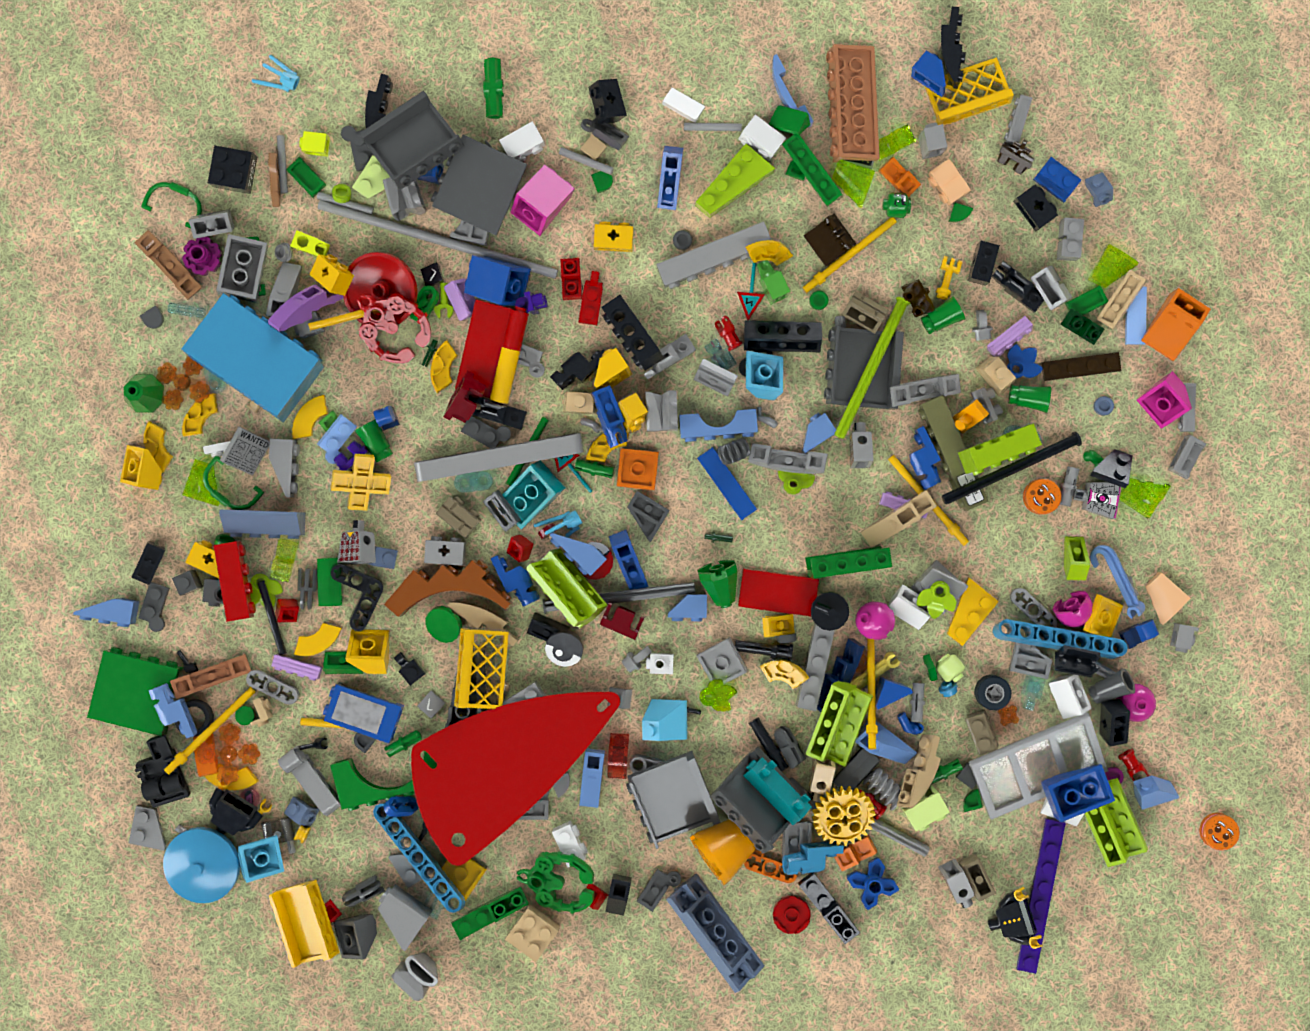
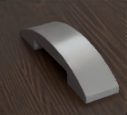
(925, 389)
(788, 461)

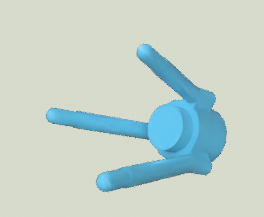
(288, 79)
(571, 520)

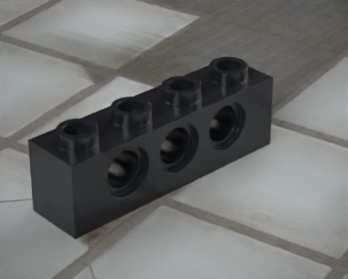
(618, 309)
(782, 336)

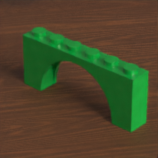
(356, 790)

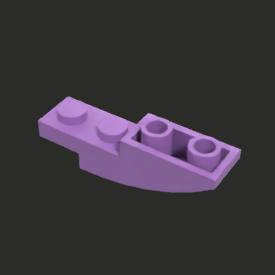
(300, 307)

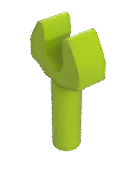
(443, 303)

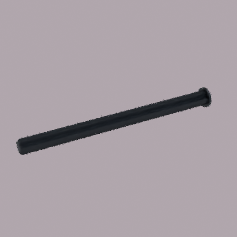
(1012, 468)

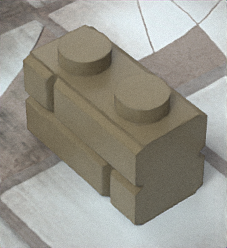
(865, 312)
(458, 516)
(982, 732)
(977, 877)

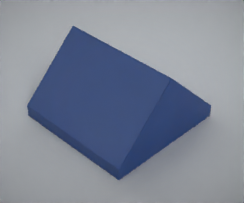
(889, 692)

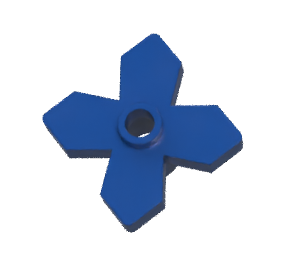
(874, 874)

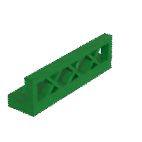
(812, 169)

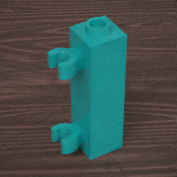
(777, 790)

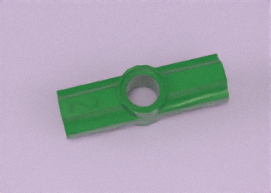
(493, 88)

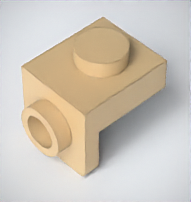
(263, 709)

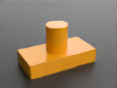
(970, 416)

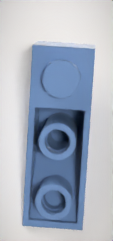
(584, 554)
(116, 610)
(886, 745)
(592, 777)

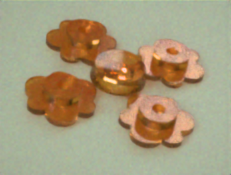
(182, 383)
(228, 753)

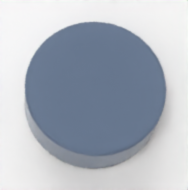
(1103, 406)

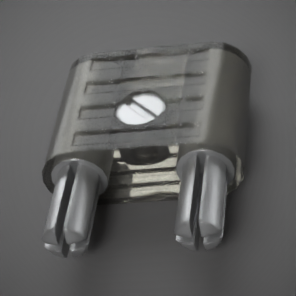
(283, 829)

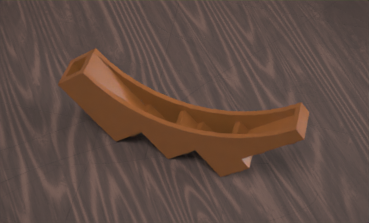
(471, 579)

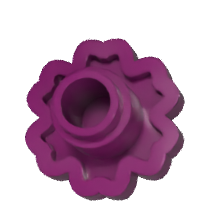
(202, 256)

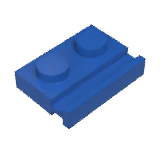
(1057, 179)

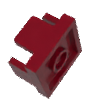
(459, 405)
(621, 621)

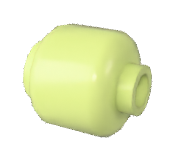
(950, 668)

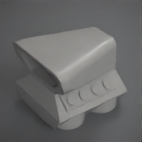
(404, 200)
(661, 411)
(938, 572)
(416, 975)

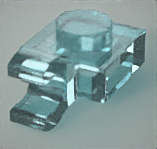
(720, 357)
(1032, 689)

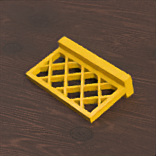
(976, 105)
(465, 664)

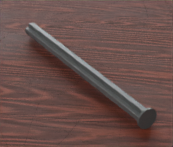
(636, 594)

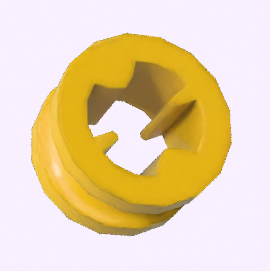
(302, 833)

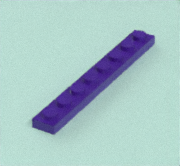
(1042, 890)

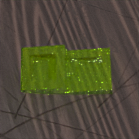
(896, 140)
(284, 560)

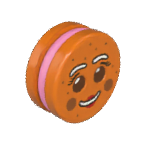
(1042, 496)
(1219, 831)

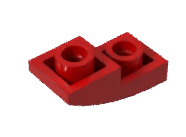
(571, 279)

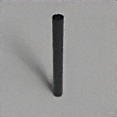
(271, 617)

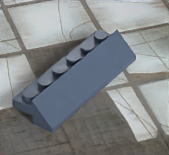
(715, 932)

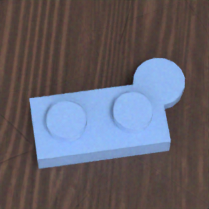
(336, 437)

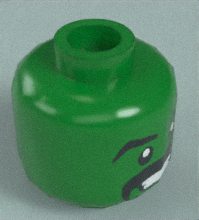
(897, 205)

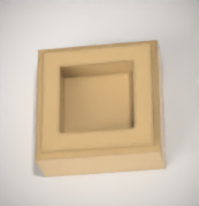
(593, 147)

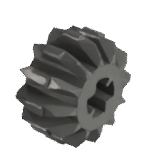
(734, 451)

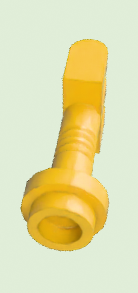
(943, 292)

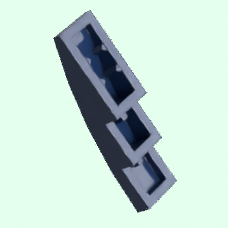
(843, 669)

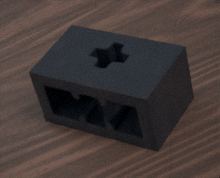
(607, 101)
(1041, 216)
(983, 263)
(1114, 722)

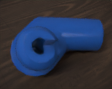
(908, 726)

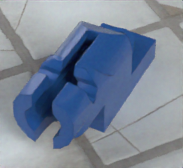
(610, 416)
(924, 458)
(515, 579)

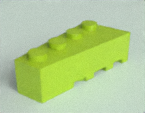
(737, 178)
(999, 449)

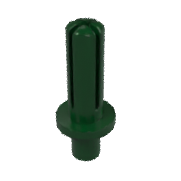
(431, 348)
(715, 537)

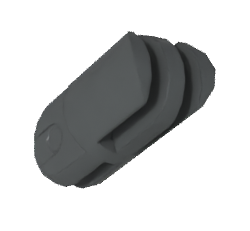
(306, 587)
(789, 746)
(363, 891)

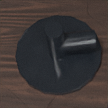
(829, 611)

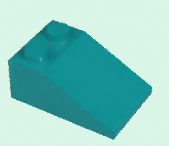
(533, 492)

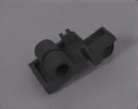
(156, 783)

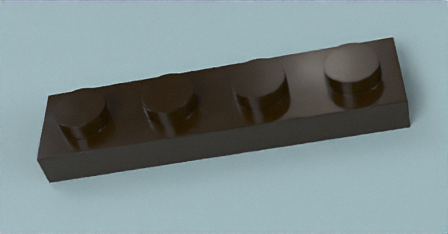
(1081, 366)

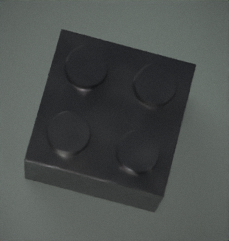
(232, 169)

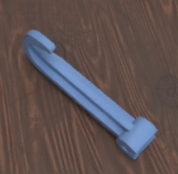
(1134, 605)

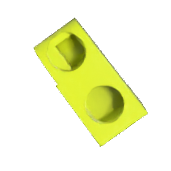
(309, 244)

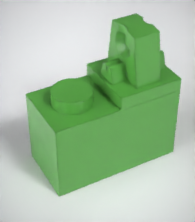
(772, 282)

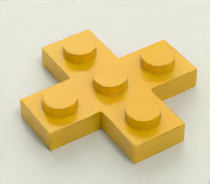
(360, 482)

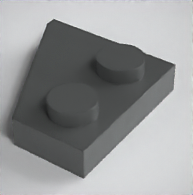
(647, 514)

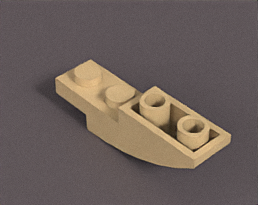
(898, 519)
(477, 616)
(918, 780)

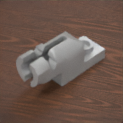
(672, 354)

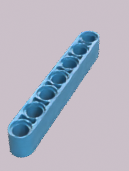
(1050, 638)
(428, 860)

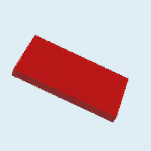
(777, 592)

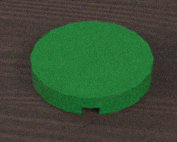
(443, 624)

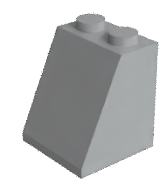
(403, 914)

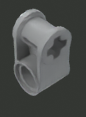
(647, 762)

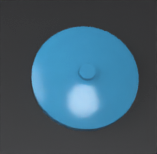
(201, 865)

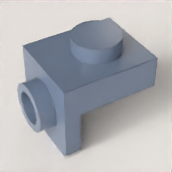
(1100, 189)
(385, 557)
(301, 812)

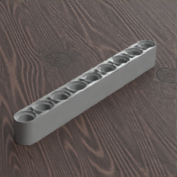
(498, 457)

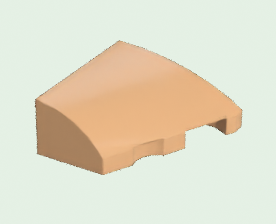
(1165, 597)

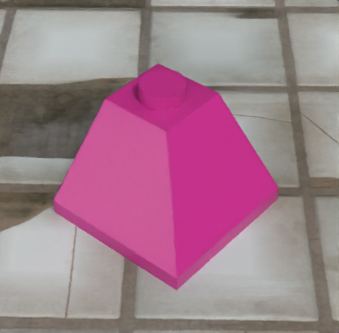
(1166, 400)

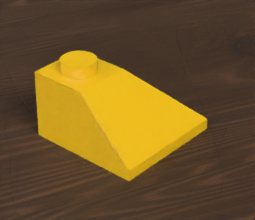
(611, 369)
(140, 469)
(369, 650)

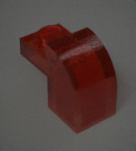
(618, 755)

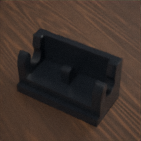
(148, 563)
(1076, 661)

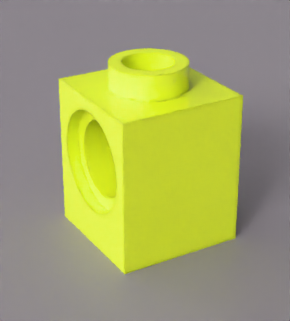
(315, 143)

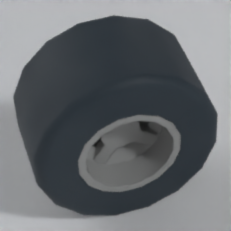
(999, 692)

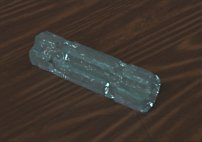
(186, 310)

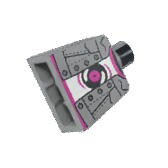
(1099, 498)

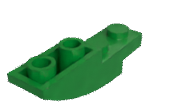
(490, 912)

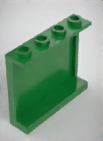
(848, 562)
(123, 690)

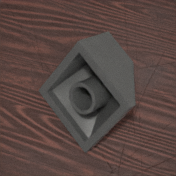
(355, 935)

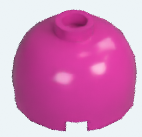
(1075, 610)
(875, 620)
(1140, 704)

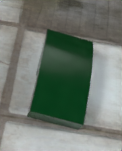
(1082, 326)

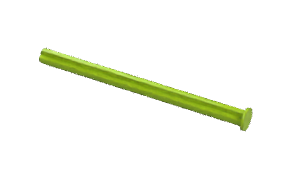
(871, 367)

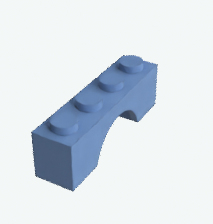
(694, 427)

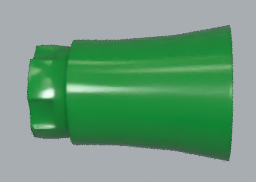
(943, 316)
(1030, 397)
(374, 440)

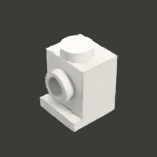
(667, 660)

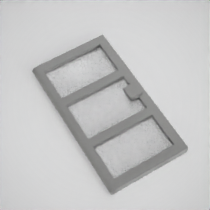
(1015, 772)

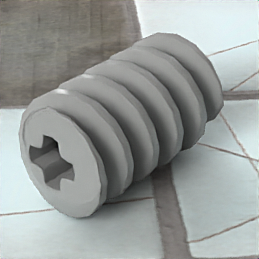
(883, 786)

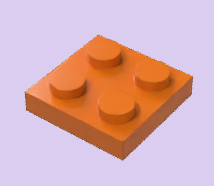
(637, 469)

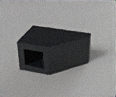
(618, 894)

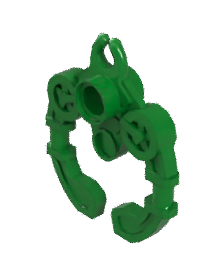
(544, 881)

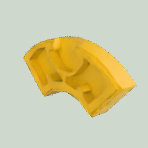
(768, 250)
(441, 366)
(197, 416)
(307, 417)
(154, 442)
(600, 448)
(319, 641)
(784, 671)
(245, 780)

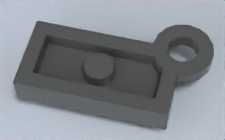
(605, 132)

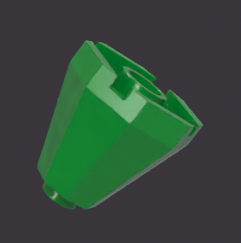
(144, 393)
(720, 581)

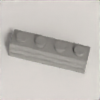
(1019, 117)
(1187, 420)

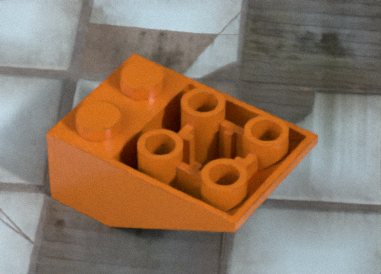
(1175, 324)

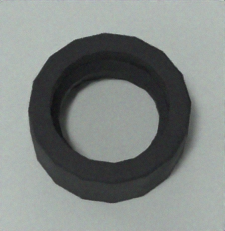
(209, 715)

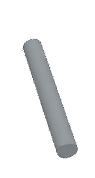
(712, 127)
(585, 160)
(282, 164)
(350, 204)

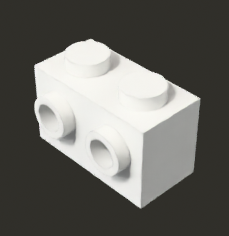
(761, 138)
(523, 142)
(907, 607)
(1070, 696)
(568, 840)

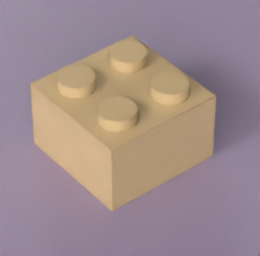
(532, 932)

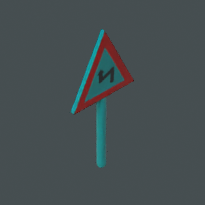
(750, 300)
(562, 462)

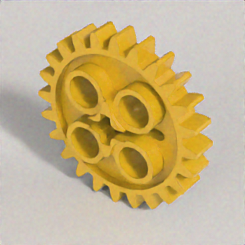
(843, 816)

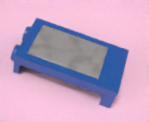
(363, 713)

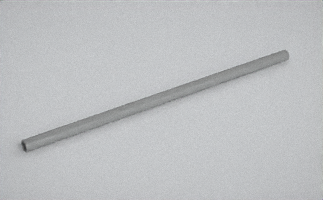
(434, 238)

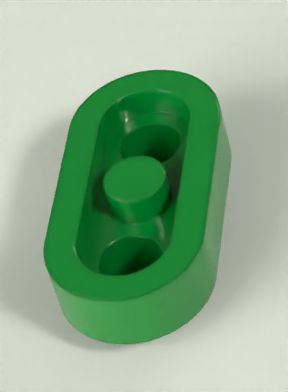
(423, 302)

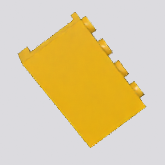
(304, 923)

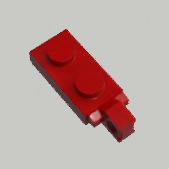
(591, 300)

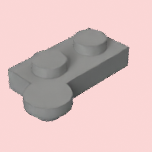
(531, 358)

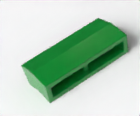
(328, 589)

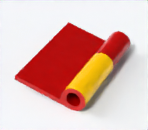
(494, 348)

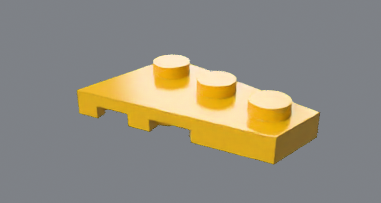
(971, 611)

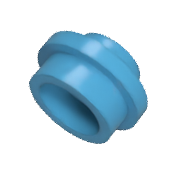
(948, 688)

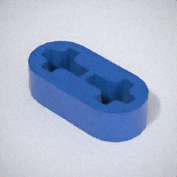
(401, 810)

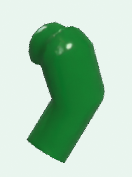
(1092, 456)

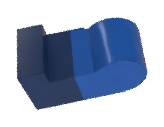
(386, 418)
(1139, 633)

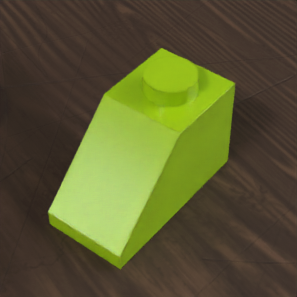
(1075, 558)

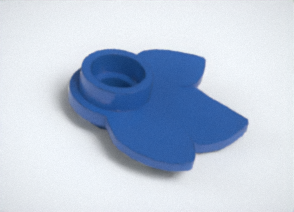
(1024, 360)

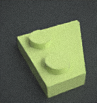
(371, 179)

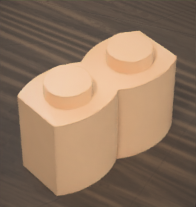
(948, 182)

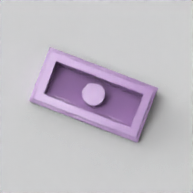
(461, 302)

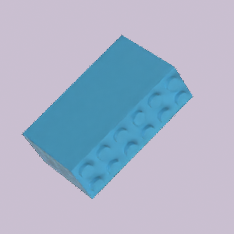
(253, 356)

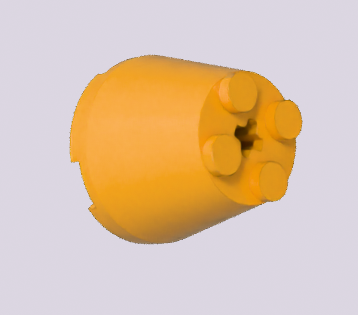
(723, 849)

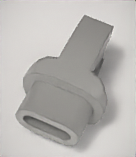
(982, 331)
(632, 661)

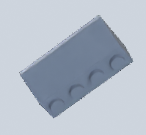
(263, 522)

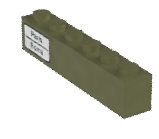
(948, 444)

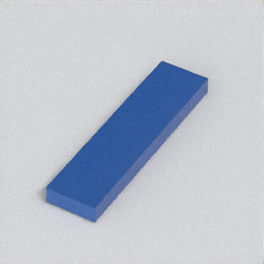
(727, 484)

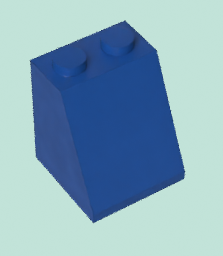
(496, 280)

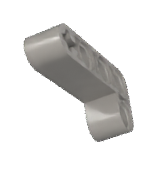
(310, 779)

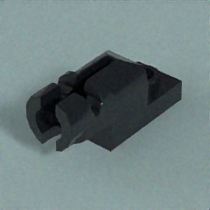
(1018, 286)
(577, 367)
(499, 412)

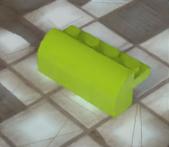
(567, 588)
(839, 723)
(1116, 828)

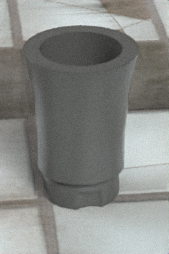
(1112, 687)

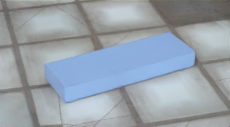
(1136, 319)

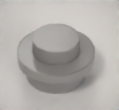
(283, 252)

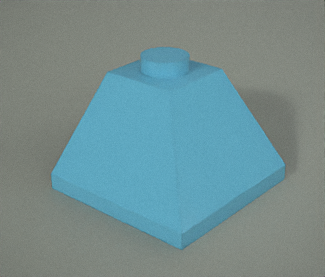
(764, 375)
(665, 720)
(260, 859)

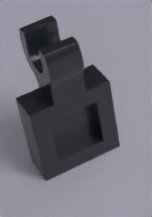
(410, 670)

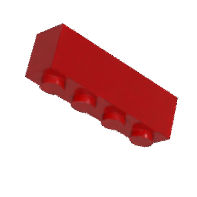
(234, 581)

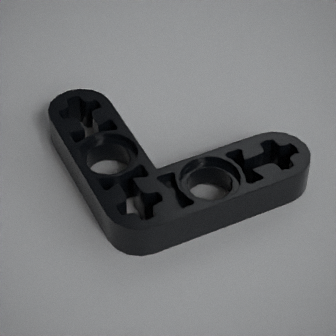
(367, 580)

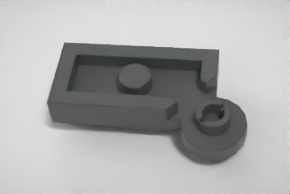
(359, 149)
(484, 433)
(154, 605)
(657, 887)

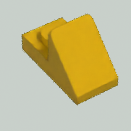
(778, 625)

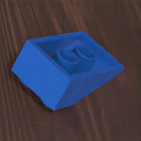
(1077, 792)

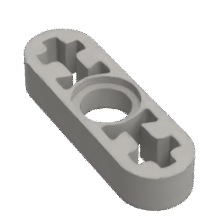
(1026, 596)
(283, 698)

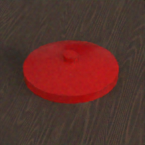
(380, 276)

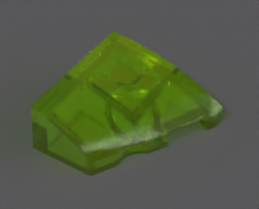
(853, 180)
(1111, 266)
(195, 479)
(1138, 491)

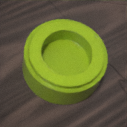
(341, 193)

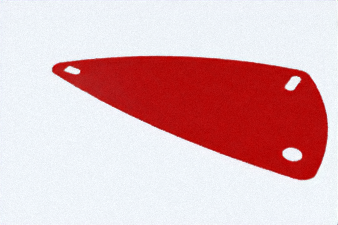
(501, 765)

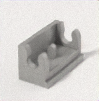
(1186, 456)

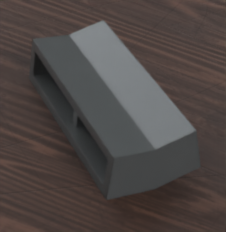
(856, 770)

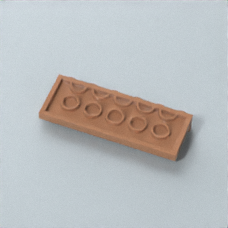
(853, 103)

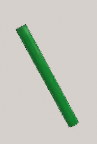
(535, 436)

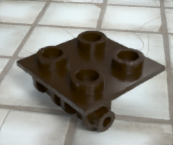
(829, 239)

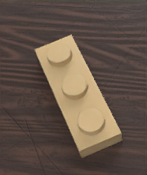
(1121, 299)

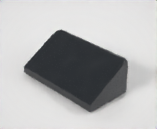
(543, 627)

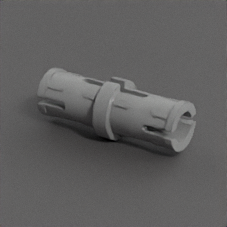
(1069, 486)
(917, 702)

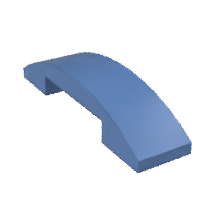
(779, 71)

